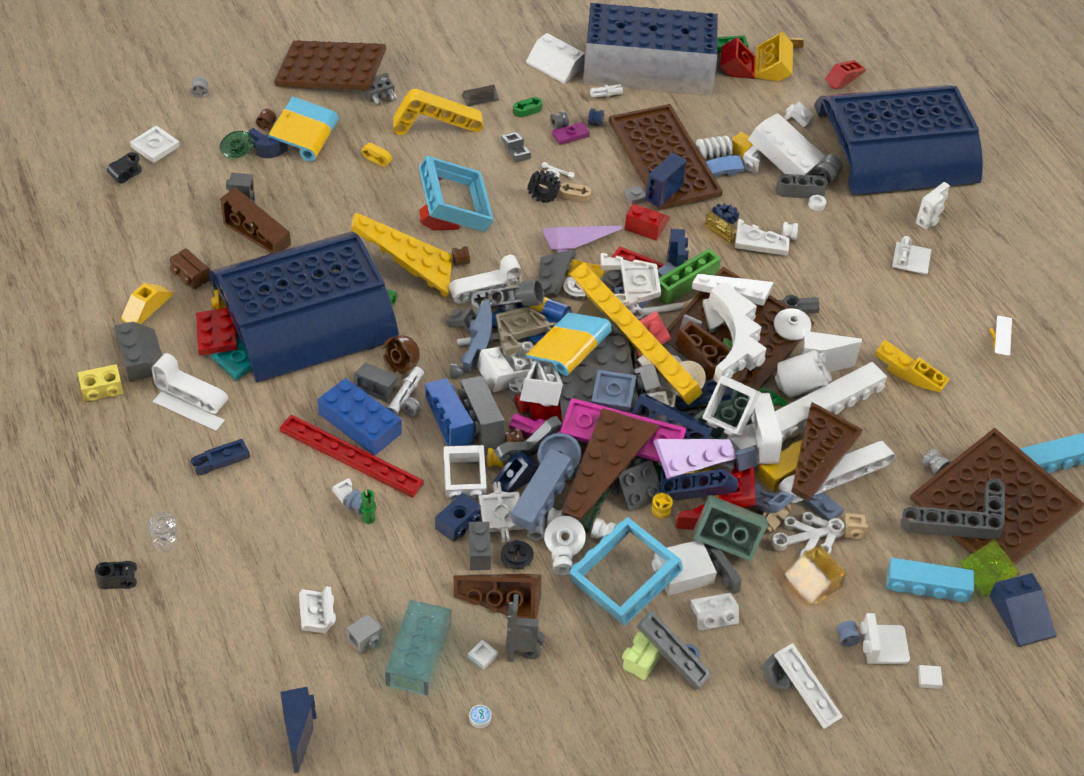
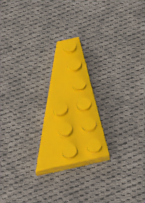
(410, 253)

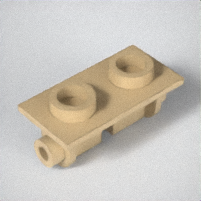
(772, 521)

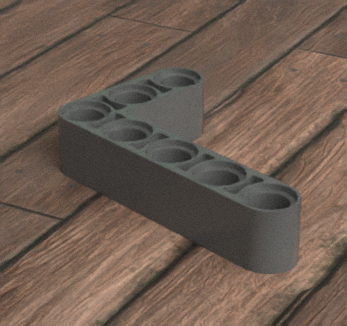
(961, 518)

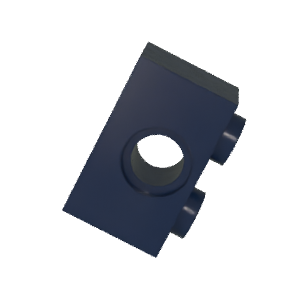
(455, 518)

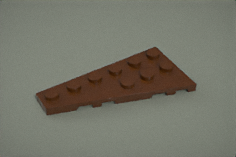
(822, 448)
(608, 454)

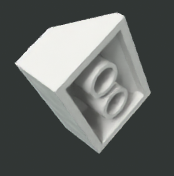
(556, 58)

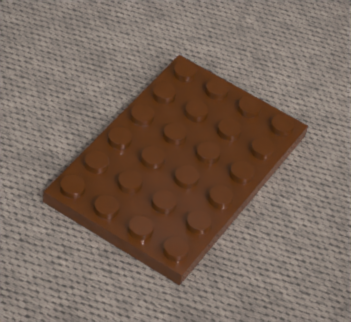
(330, 65)

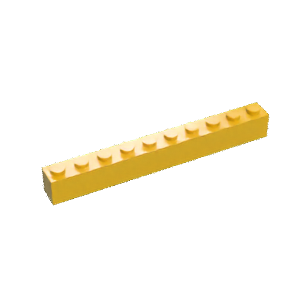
(636, 333)

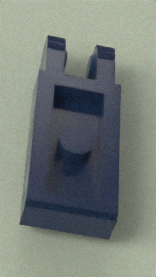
(220, 456)

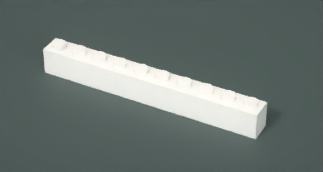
(834, 397)

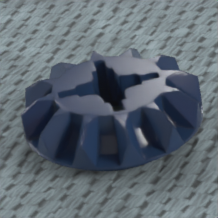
(732, 215)

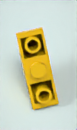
(145, 302)

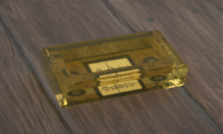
(720, 227)

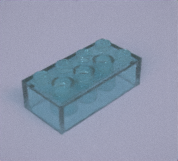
(418, 647)

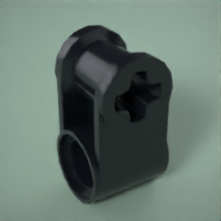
(123, 169)
(116, 575)

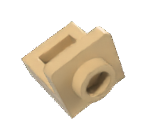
(855, 526)

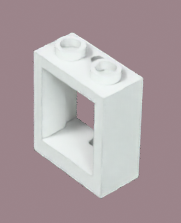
(716, 398)
(456, 454)

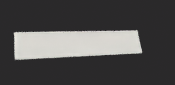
(1003, 335)
(188, 410)

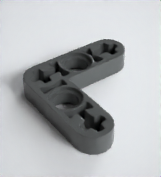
(531, 445)

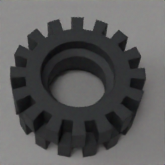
(548, 194)

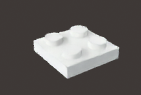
(154, 144)

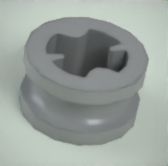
(411, 406)

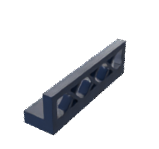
(674, 414)

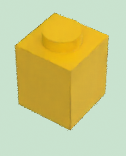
(741, 144)

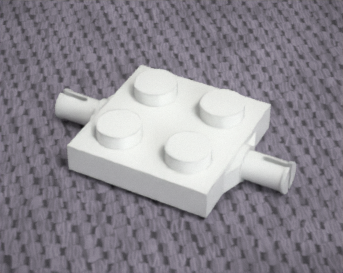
(497, 509)

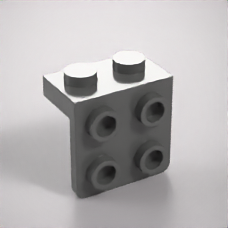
(639, 483)

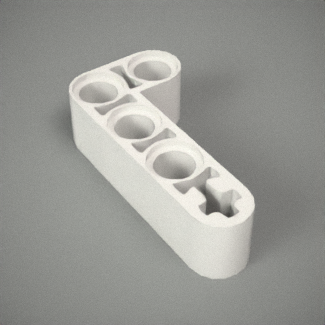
(509, 274)
(186, 387)
(766, 431)

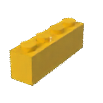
(774, 474)

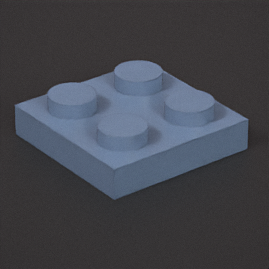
(614, 390)

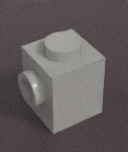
(364, 633)

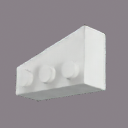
(542, 384)

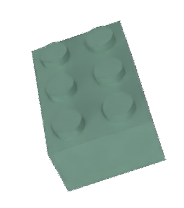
(730, 528)

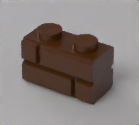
(189, 269)

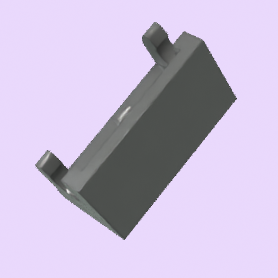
(375, 381)

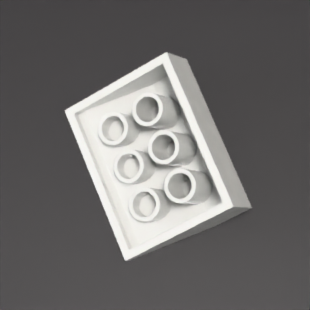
(785, 146)

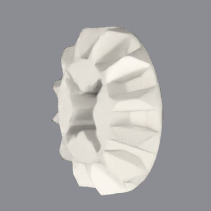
(569, 287)

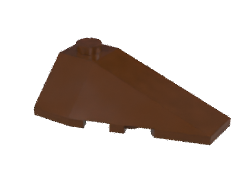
(497, 590)

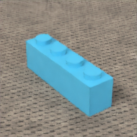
(1058, 453)
(930, 580)

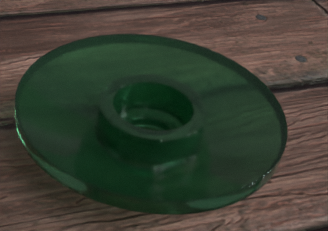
(236, 144)

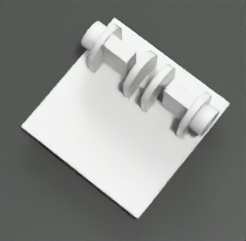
(911, 257)

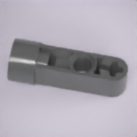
(527, 293)

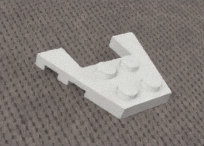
(638, 279)

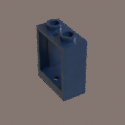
(666, 179)

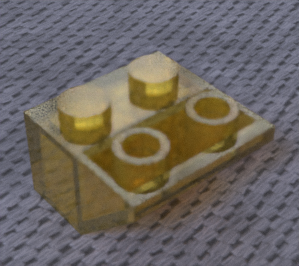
(815, 575)

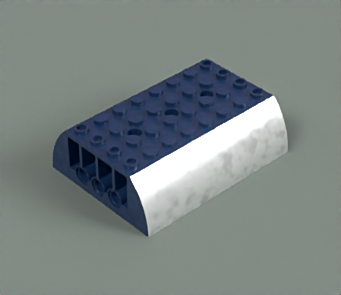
(652, 49)

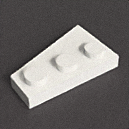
(757, 240)

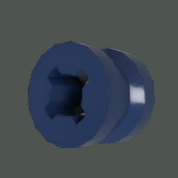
(595, 117)

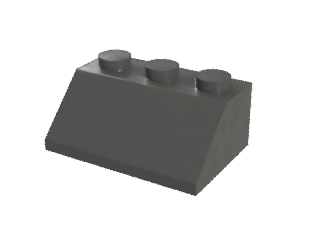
(138, 349)

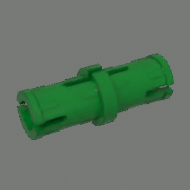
(368, 506)

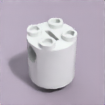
(802, 374)

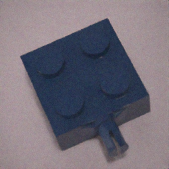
(676, 248)

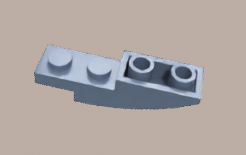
(480, 336)

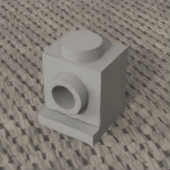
(647, 378)

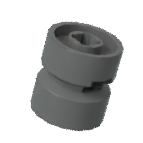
(828, 168)

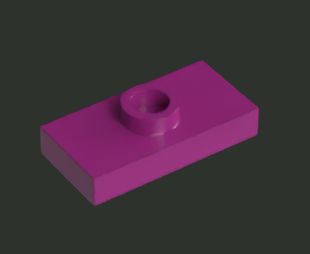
(571, 133)

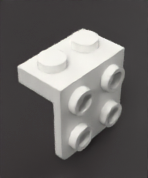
(884, 642)

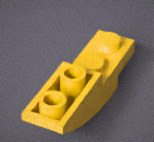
(915, 372)

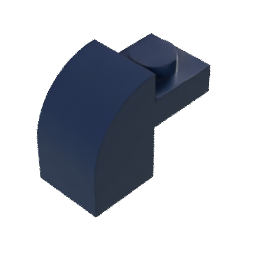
(266, 146)

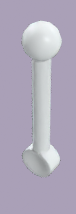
(570, 175)

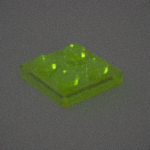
(989, 566)

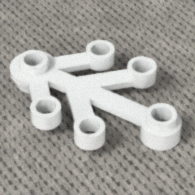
(809, 533)

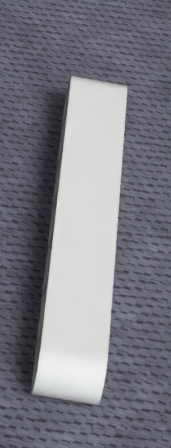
(851, 467)

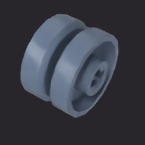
(563, 444)

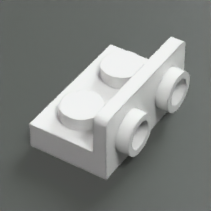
(715, 611)

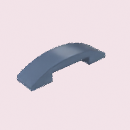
(771, 502)

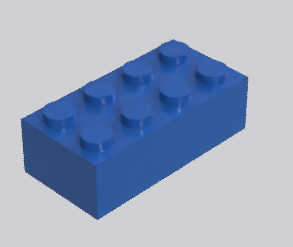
(359, 416)

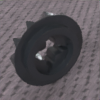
(511, 548)

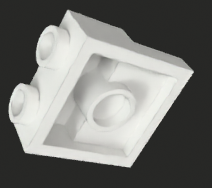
(932, 206)

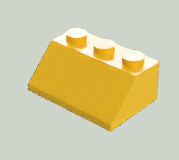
(774, 58)

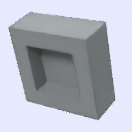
(635, 195)

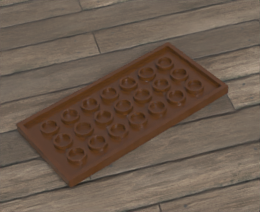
(651, 137)

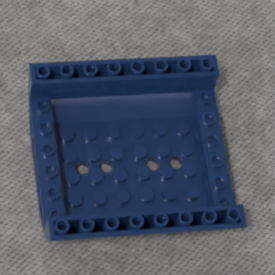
(906, 147)
(312, 315)

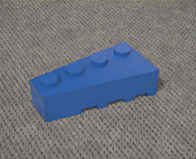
(449, 413)

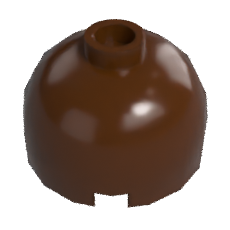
(401, 353)

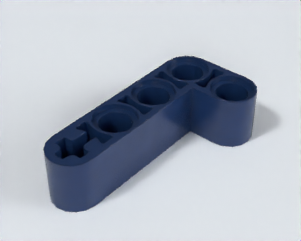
(698, 484)

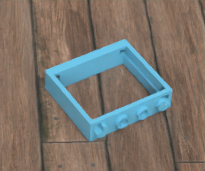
(431, 169)
(644, 594)

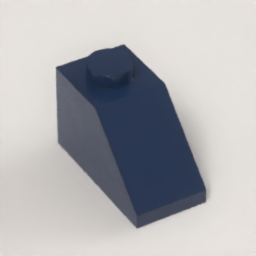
(517, 472)

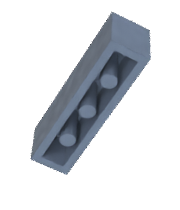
(542, 490)

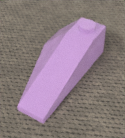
(571, 237)

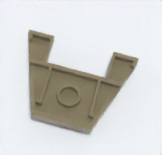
(519, 324)

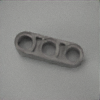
(800, 186)

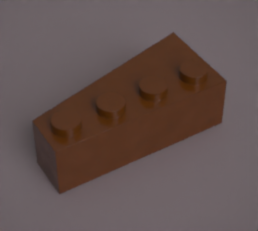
(253, 222)
(705, 350)

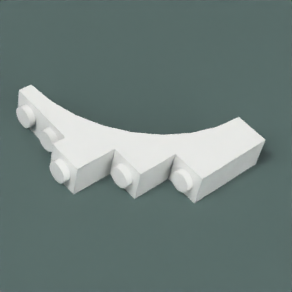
(745, 333)

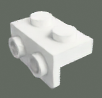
(317, 610)

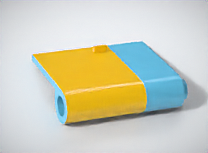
(304, 127)
(571, 341)

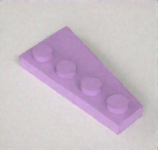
(690, 455)

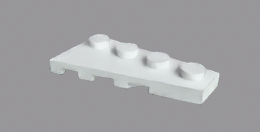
(753, 290)

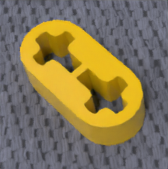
(376, 154)

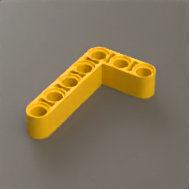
(435, 107)

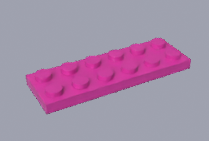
(583, 416)

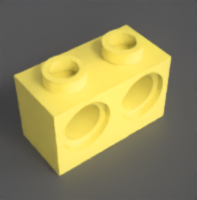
(100, 383)

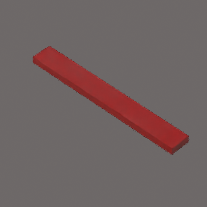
(351, 456)

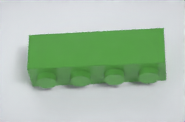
(680, 279)

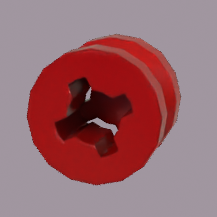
(521, 406)

